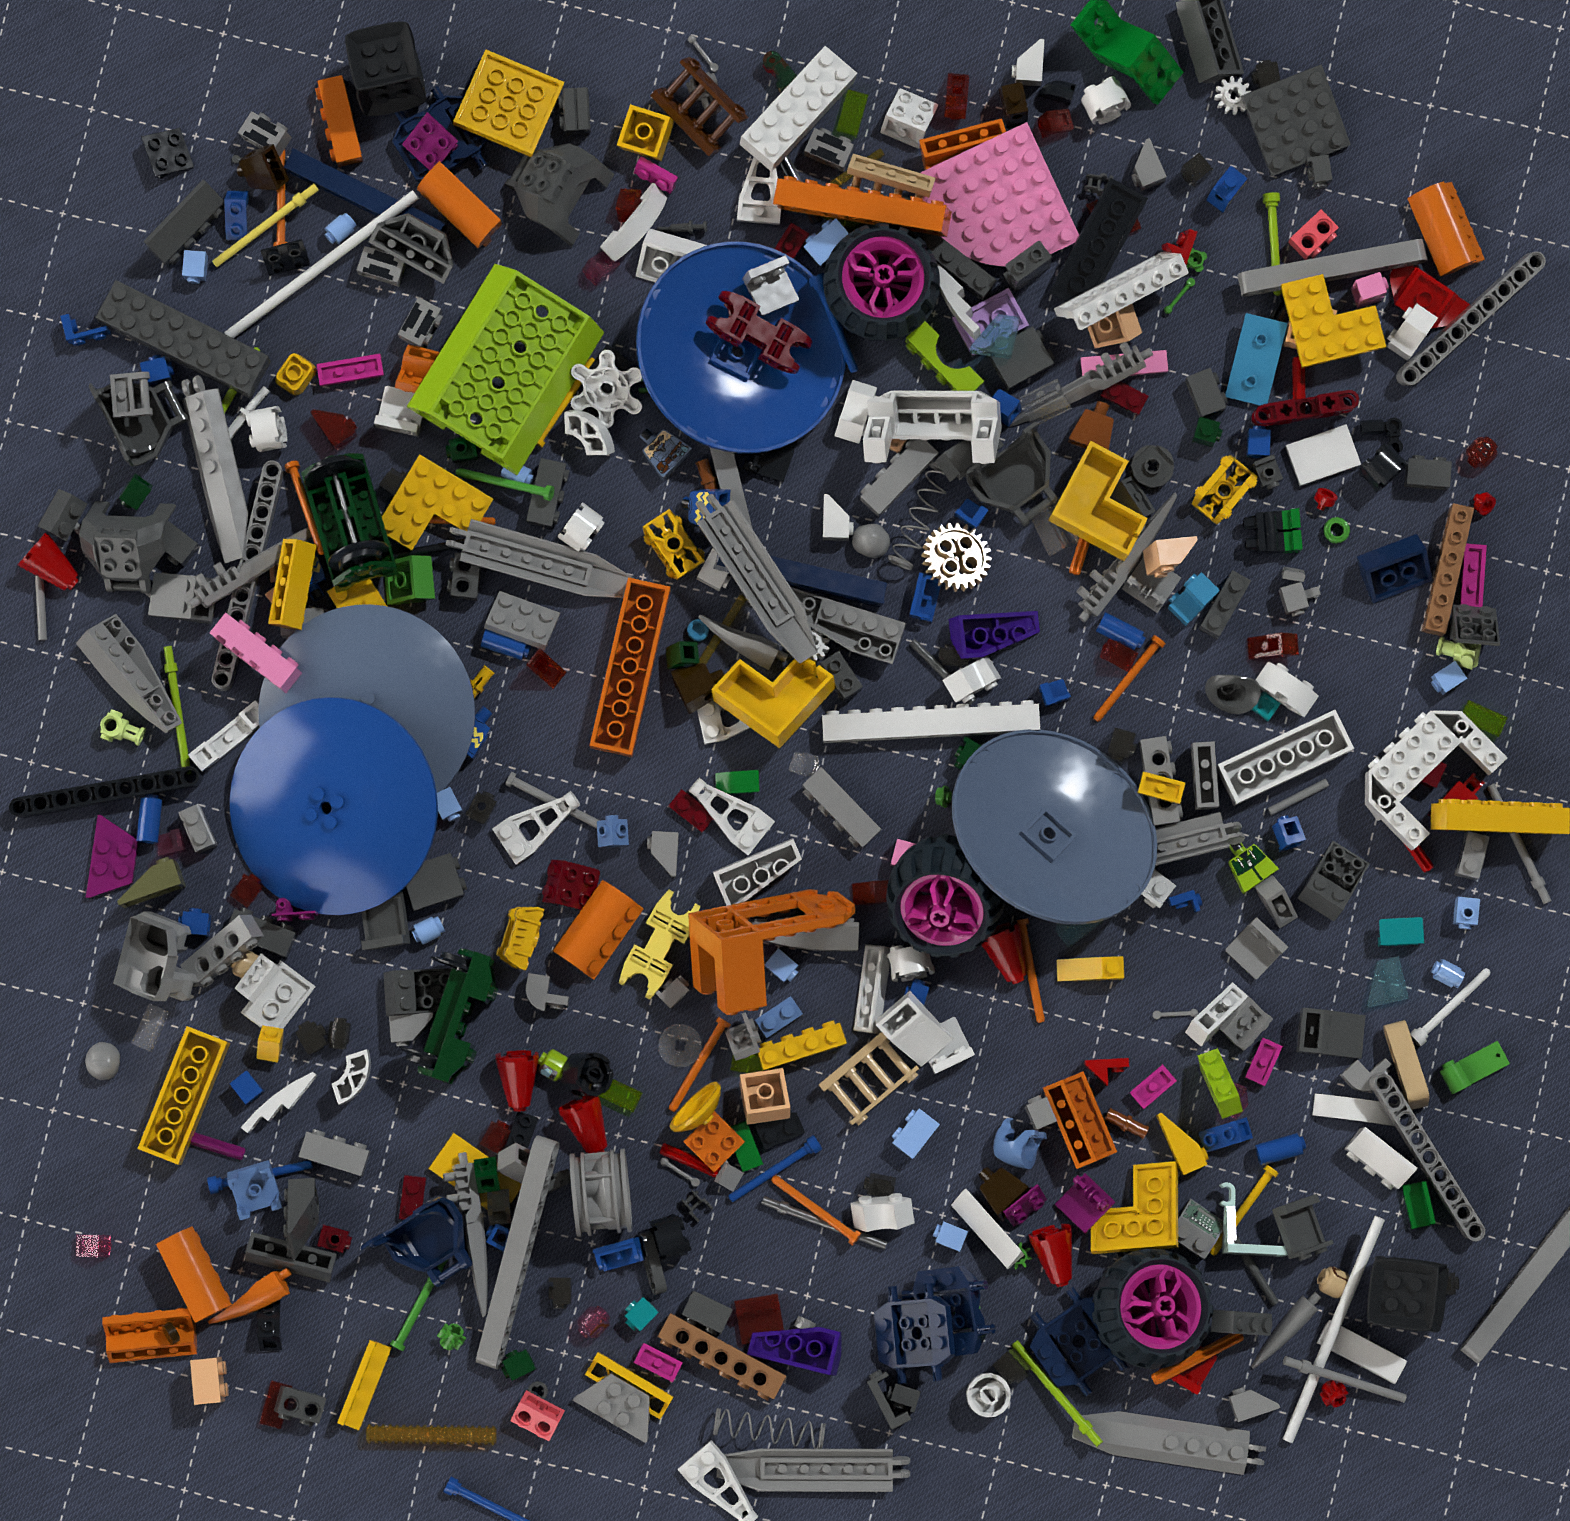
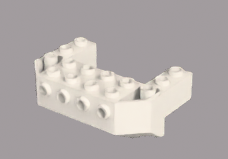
(933, 416)
(1414, 759)

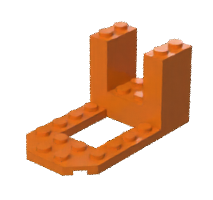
(730, 948)

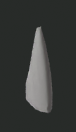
(752, 646)
(1291, 1323)

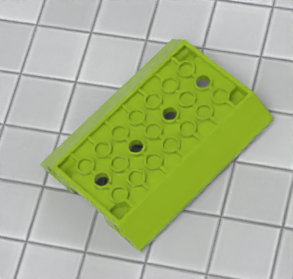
(484, 350)

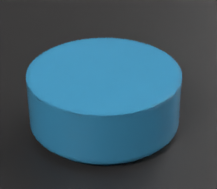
(697, 630)

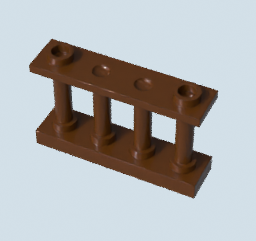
(680, 112)

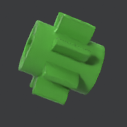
(1022, 1261)
(451, 1336)

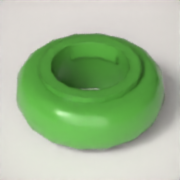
(1336, 539)

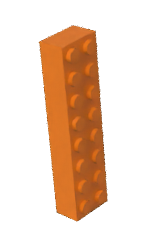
(862, 207)
(630, 667)

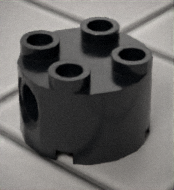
(1383, 467)
(587, 1074)
(669, 1237)

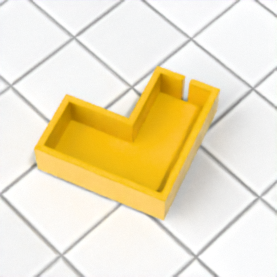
(1087, 506)
(777, 706)

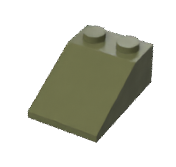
(155, 882)

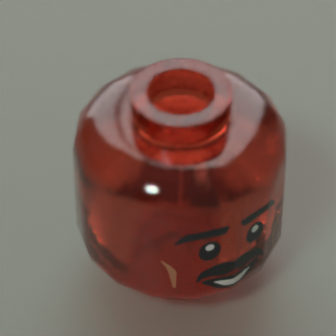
(1481, 452)

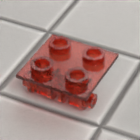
(758, 1315)

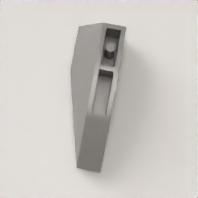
(853, 627)
(129, 671)
(841, 938)

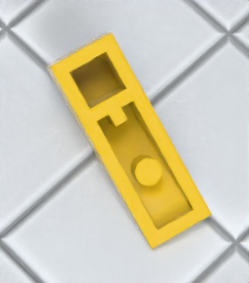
(1090, 969)
(1184, 1149)

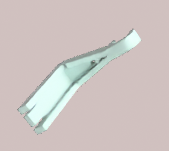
(1229, 1232)

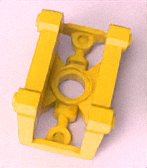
(1219, 478)
(664, 552)
(520, 936)

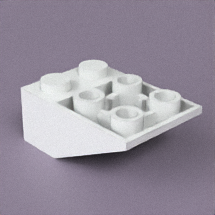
(913, 1029)

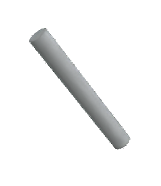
(41, 613)
(1298, 797)

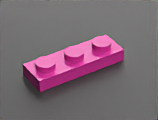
(350, 370)
(1473, 575)

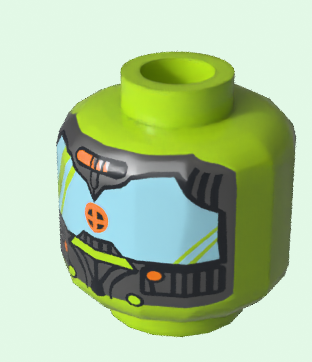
(552, 1064)

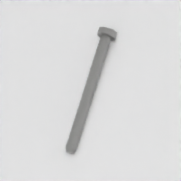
(512, 780)

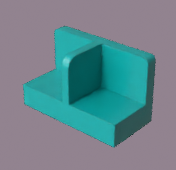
(1401, 931)

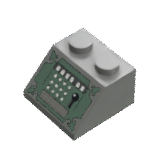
(1198, 1229)

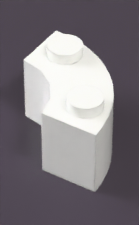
(1412, 331)
(855, 412)
(589, 431)
(972, 679)
(1286, 688)
(354, 1077)
(882, 1212)

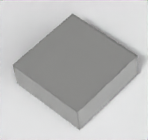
(1293, 574)
(728, 1176)

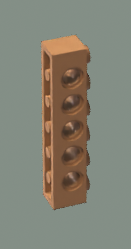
(1447, 569)
(774, 1378)

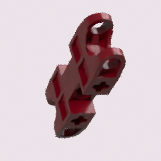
(772, 339)
(1317, 410)

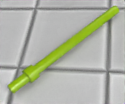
(171, 669)
(1084, 1425)

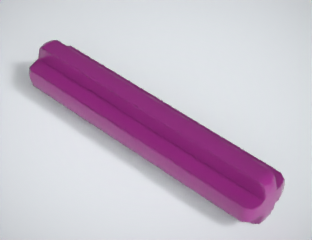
(218, 1146)

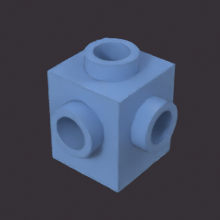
(612, 832)

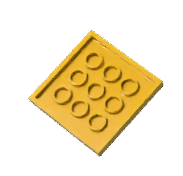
(508, 103)

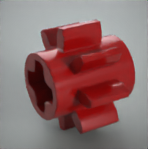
(1333, 1393)

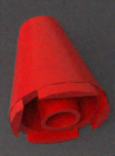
(50, 564)
(1007, 952)
(518, 1077)
(586, 1122)
(1054, 1252)

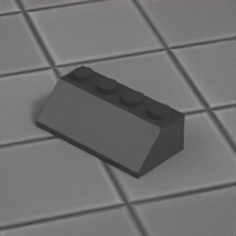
(1209, 40)
(185, 224)

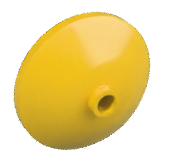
(697, 1109)

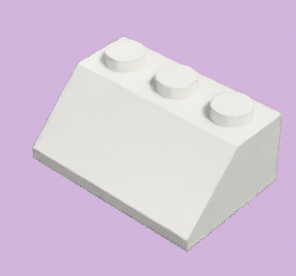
(660, 252)
(1379, 1159)

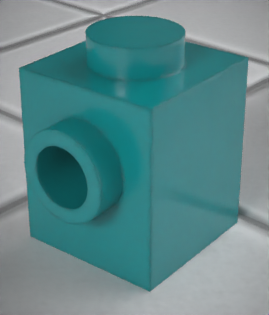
(640, 1314)

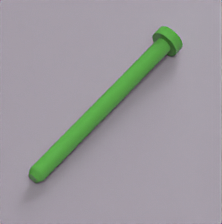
(547, 492)
(398, 1343)

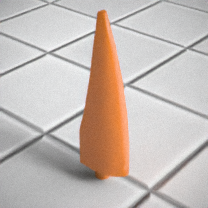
(261, 1294)

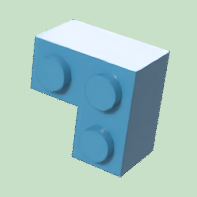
(1197, 595)

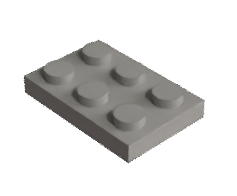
(522, 620)

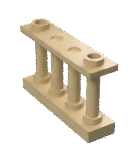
(889, 175)
(865, 1056)

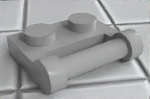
(123, 395)

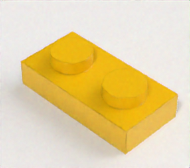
(1161, 787)

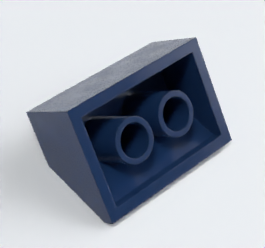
(1395, 568)

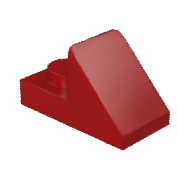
(1185, 243)
(1101, 1066)

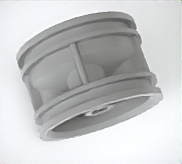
(600, 1191)

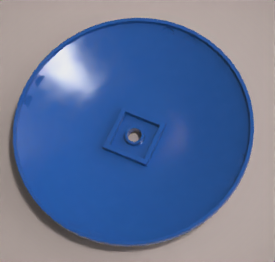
(724, 397)
(378, 798)

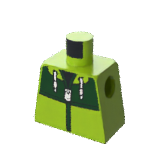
(1250, 866)

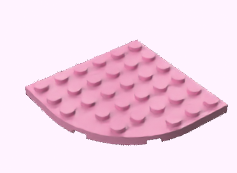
(1002, 199)

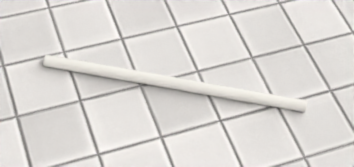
(320, 266)
(1334, 1327)

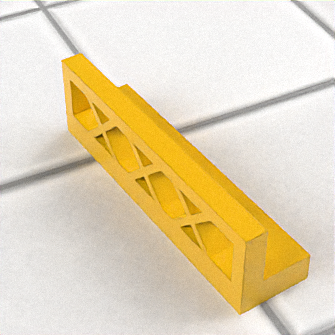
(633, 1378)
(364, 1384)

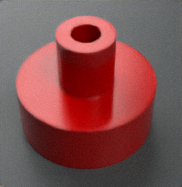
(1325, 498)
(1484, 503)

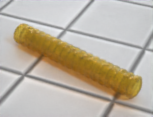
(430, 1434)

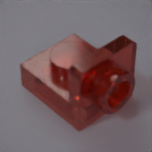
(1055, 122)
(627, 203)
(1118, 655)
(247, 890)
(496, 1136)

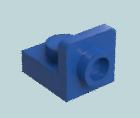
(1181, 900)

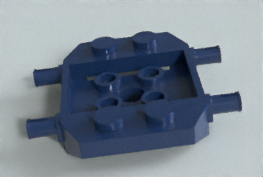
(438, 112)
(965, 1304)
(1064, 1329)
(937, 1339)

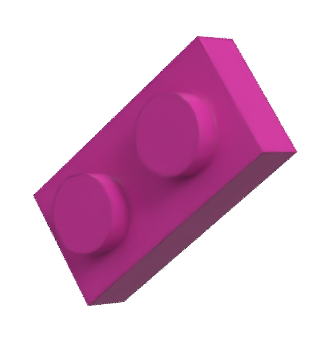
(655, 174)
(1263, 1061)
(1153, 1086)
(658, 1362)

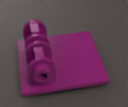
(430, 142)
(285, 912)
(1029, 1202)
(1085, 1202)

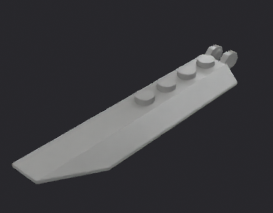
(217, 467)
(539, 560)
(758, 577)
(1196, 837)
(1171, 1441)
(817, 1469)

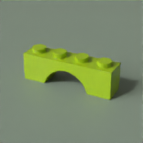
(924, 342)

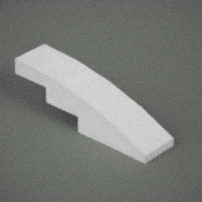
(953, 294)
(287, 1096)

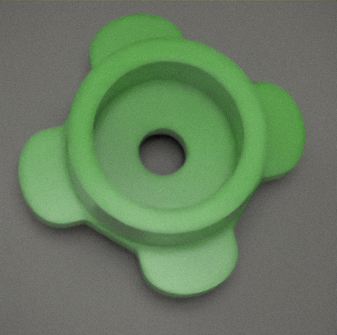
(1200, 256)
(943, 796)

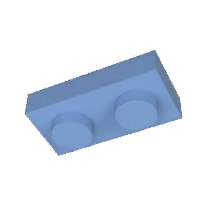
(778, 1017)

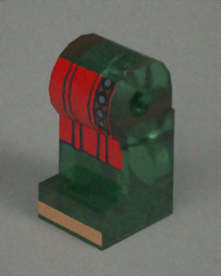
(776, 65)

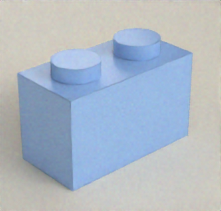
(824, 242)
(915, 1133)

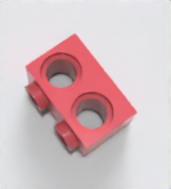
(1310, 232)
(537, 1415)

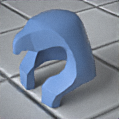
(1020, 1151)

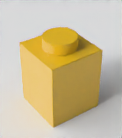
(270, 1043)

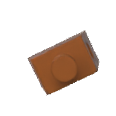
(1093, 427)

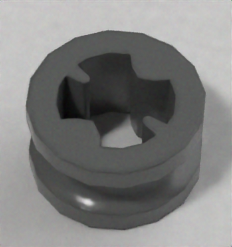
(537, 1384)

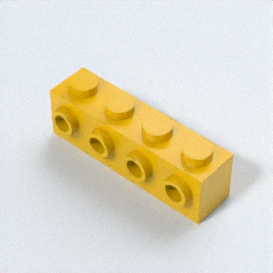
(292, 584)
(802, 1046)

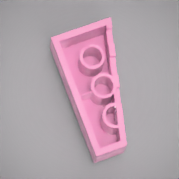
(256, 652)

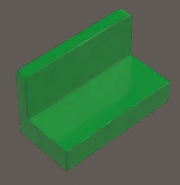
(1418, 1204)

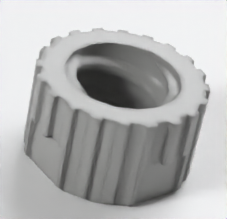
(804, 1323)

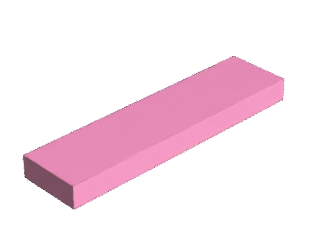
(1154, 364)

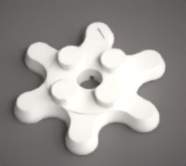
(603, 402)

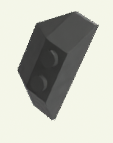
(415, 244)

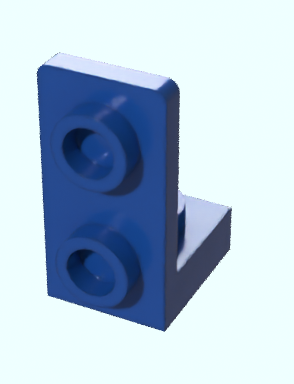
(236, 214)
(70, 327)
(1225, 1135)

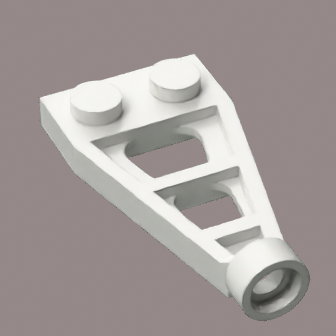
(754, 210)
(712, 726)
(751, 832)
(513, 839)
(704, 1461)

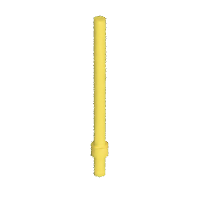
(298, 200)

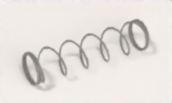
(902, 562)
(718, 1421)

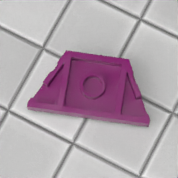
(111, 859)

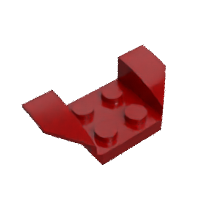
(1414, 287)

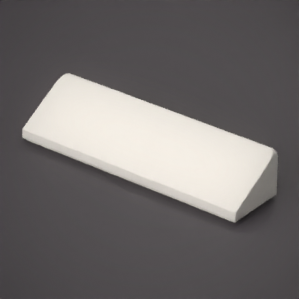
(872, 988)
(987, 1229)
(1366, 1354)

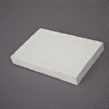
(1323, 455)
(279, 998)

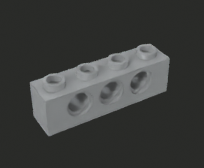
(1162, 747)
(248, 935)

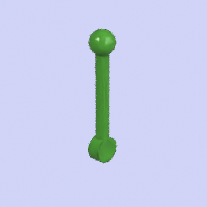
(1190, 283)

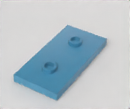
(1256, 359)

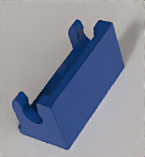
(925, 598)
(619, 1254)

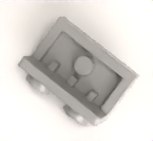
(1245, 1024)
(743, 1039)

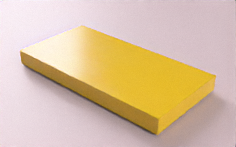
(449, 1156)

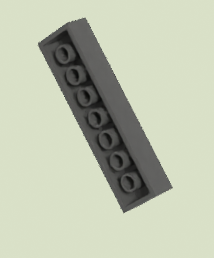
(183, 339)

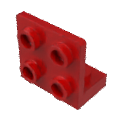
(1194, 1376)

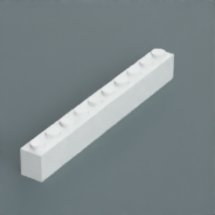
(929, 723)

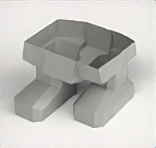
(151, 957)

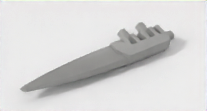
(1104, 377)
(1119, 570)
(235, 578)
(473, 1223)

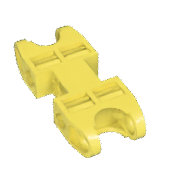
(658, 945)

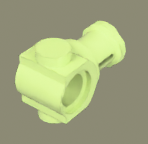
(1464, 654)
(121, 730)

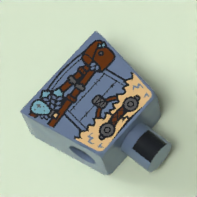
(664, 451)

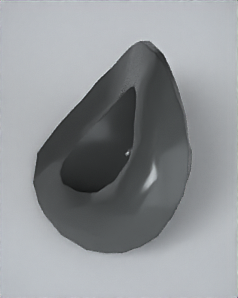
(1233, 693)

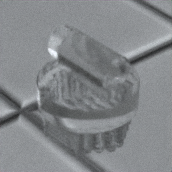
(804, 764)

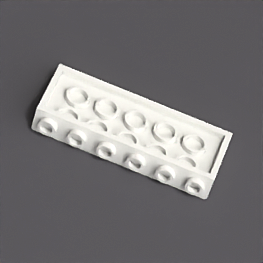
(1123, 289)

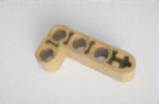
(1407, 1064)

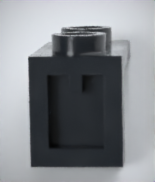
(522, 1130)
(269, 1327)

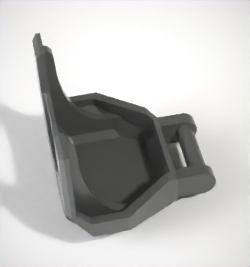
(553, 183)
(142, 437)
(1016, 477)
(124, 545)

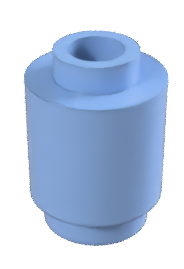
(340, 228)
(525, 475)
(428, 930)
(1447, 973)

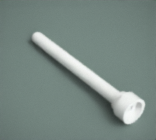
(1421, 1034)

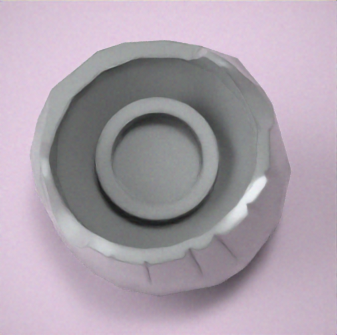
(871, 540)
(103, 1061)

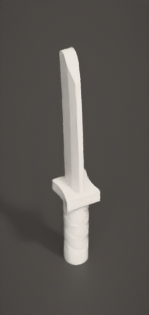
(241, 418)

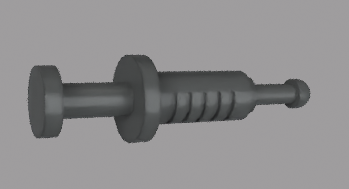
(684, 227)

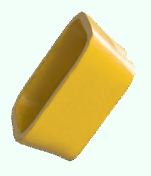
(295, 374)

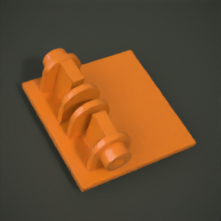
(714, 1142)

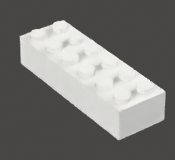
(798, 108)
(1284, 757)

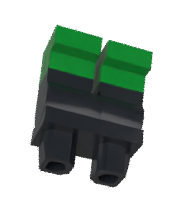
(1271, 534)

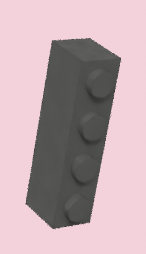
(960, 267)
(274, 1254)

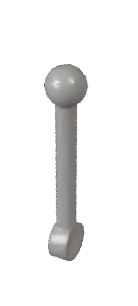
(713, 66)
(1157, 1014)
(694, 1181)

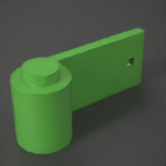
(1473, 1067)

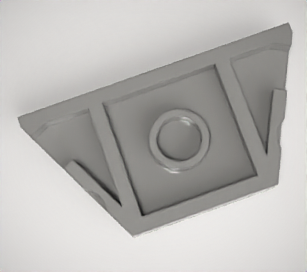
(619, 1403)

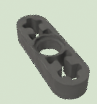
(652, 1263)

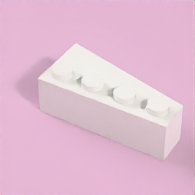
(749, 875)

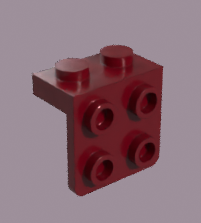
(569, 884)

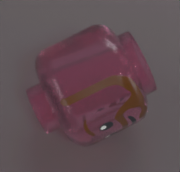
(593, 1322)

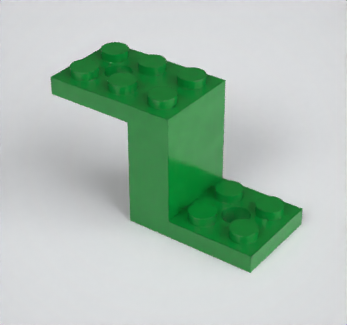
(1127, 49)

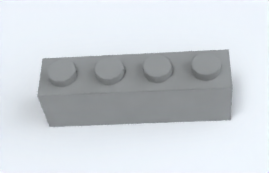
(898, 476)
(841, 808)

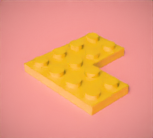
(1319, 332)
(428, 492)
(1151, 1219)

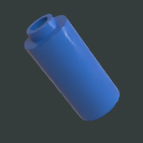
(1121, 632)
(505, 645)
(149, 819)
(1280, 1149)

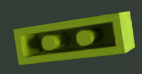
(1220, 1083)

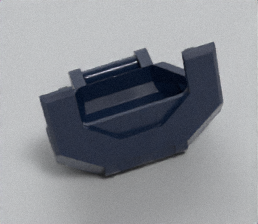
(428, 1240)

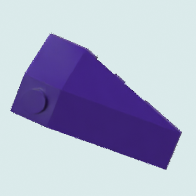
(986, 633)
(805, 1348)

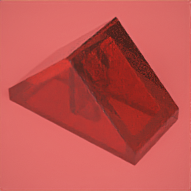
(545, 668)

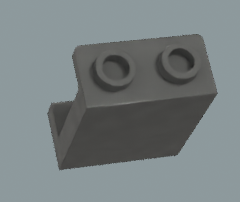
(1027, 266)
(1027, 359)
(436, 882)
(386, 924)
(1300, 1228)
(893, 1421)

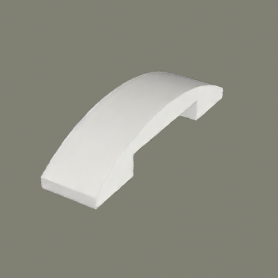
(636, 225)
(227, 738)
(1351, 1109)

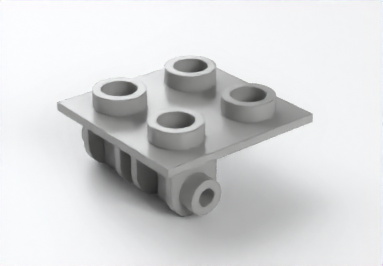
(1148, 589)

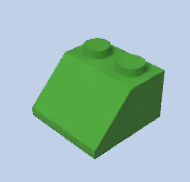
(412, 583)

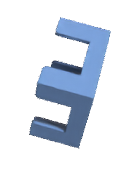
(254, 1188)

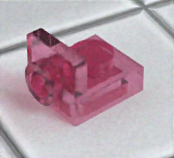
(599, 267)
(93, 1245)

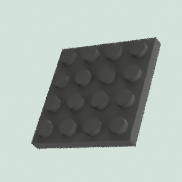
(1295, 120)

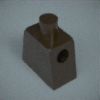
(1014, 103)
(263, 169)
(695, 685)
(1001, 1189)

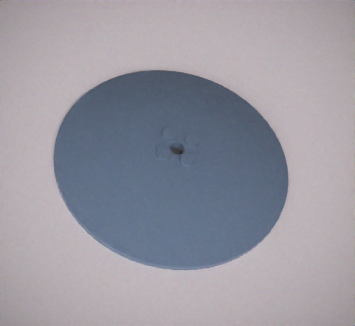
(391, 664)
(1059, 785)

